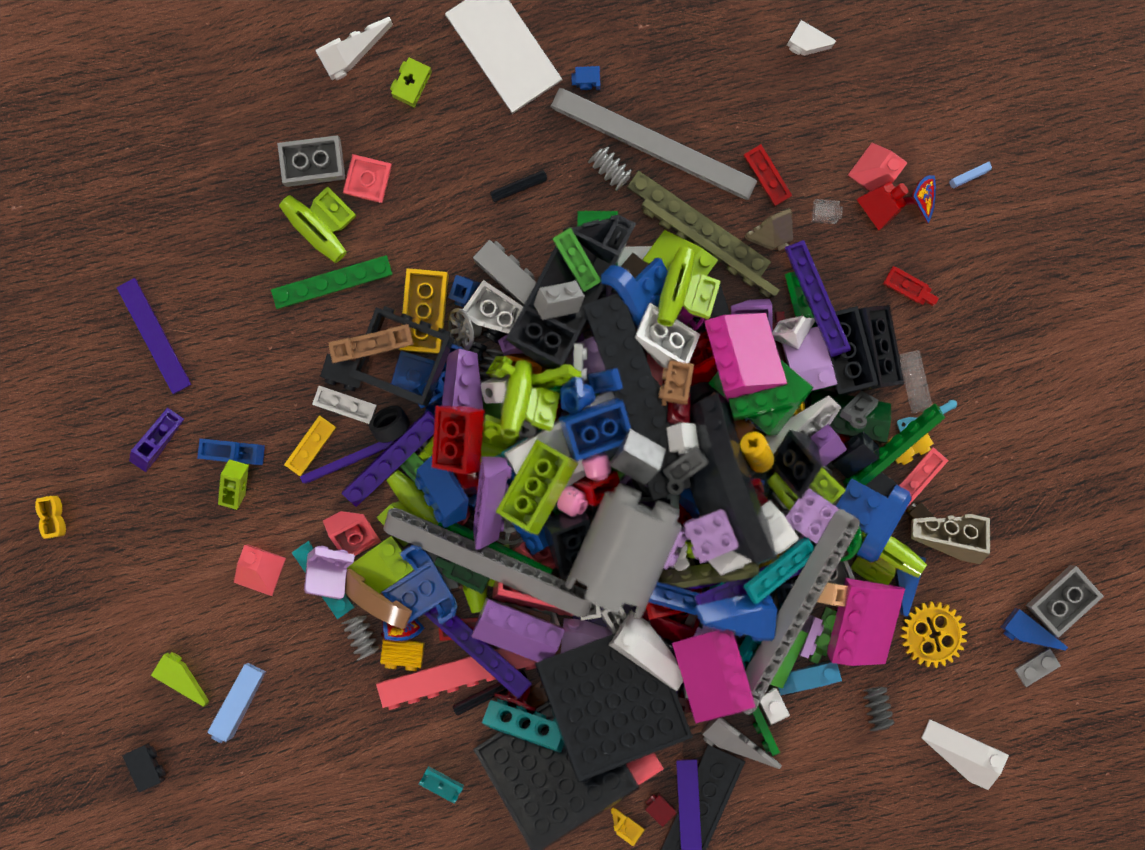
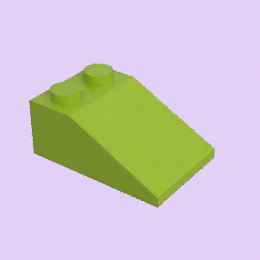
(667, 247)
(382, 565)

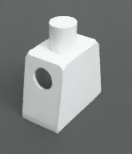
(494, 389)
(773, 706)

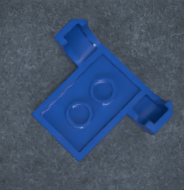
(640, 290)
(415, 370)
(875, 513)
(422, 588)

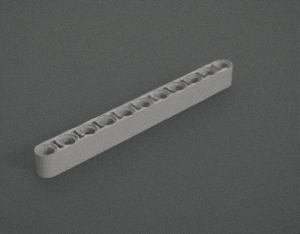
(653, 144)
(487, 562)
(801, 602)

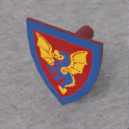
(924, 196)
(397, 634)

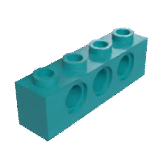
(495, 719)

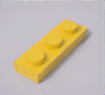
(310, 446)

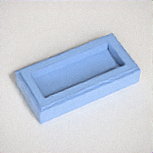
(970, 175)

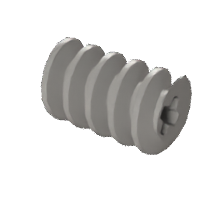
(610, 167)
(361, 636)

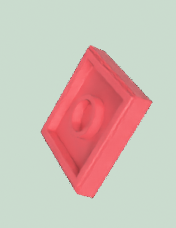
(367, 178)

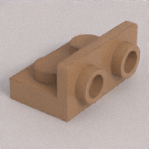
(677, 382)

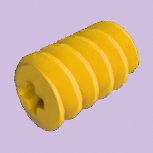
(757, 452)

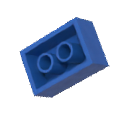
(595, 429)

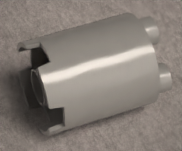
(625, 550)

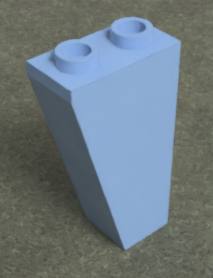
(236, 703)

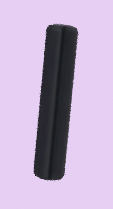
(518, 186)

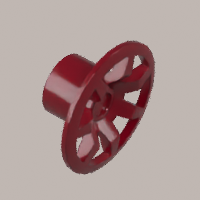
(510, 698)

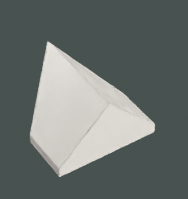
(792, 330)

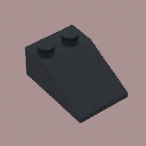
(797, 462)
(565, 538)

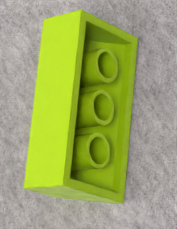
(537, 487)

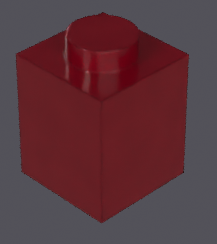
(659, 808)

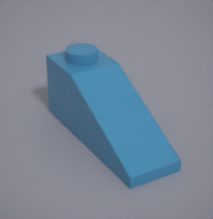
(811, 677)

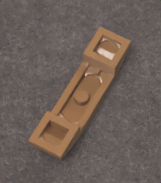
(370, 344)
(375, 603)

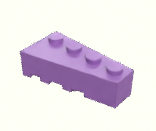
(462, 380)

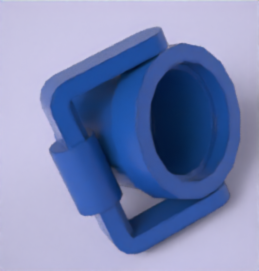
(578, 397)

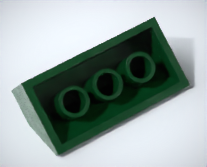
(877, 421)

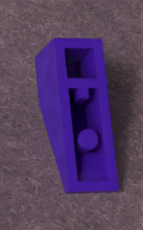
(155, 440)

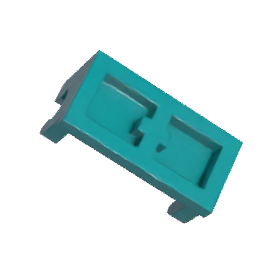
(441, 784)

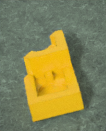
(626, 827)

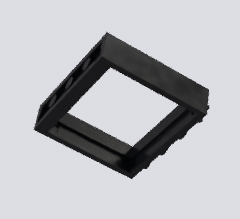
(375, 326)

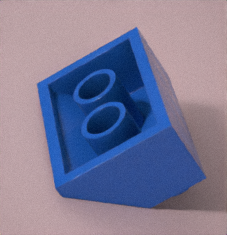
(442, 493)

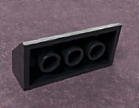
(882, 345)
(855, 367)

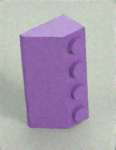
(490, 493)
(517, 631)

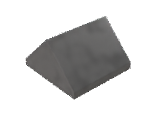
(638, 457)

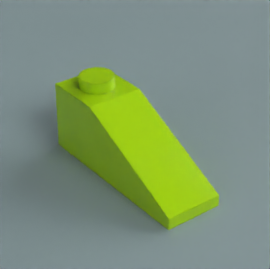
(178, 676)

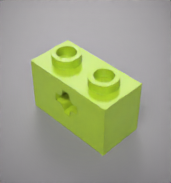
(410, 93)
(233, 484)

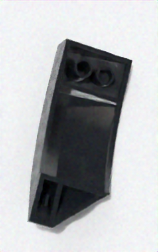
(553, 339)
(726, 480)

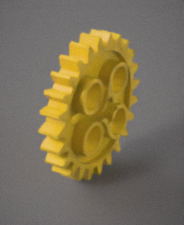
(916, 640)

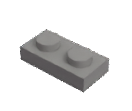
(1037, 667)

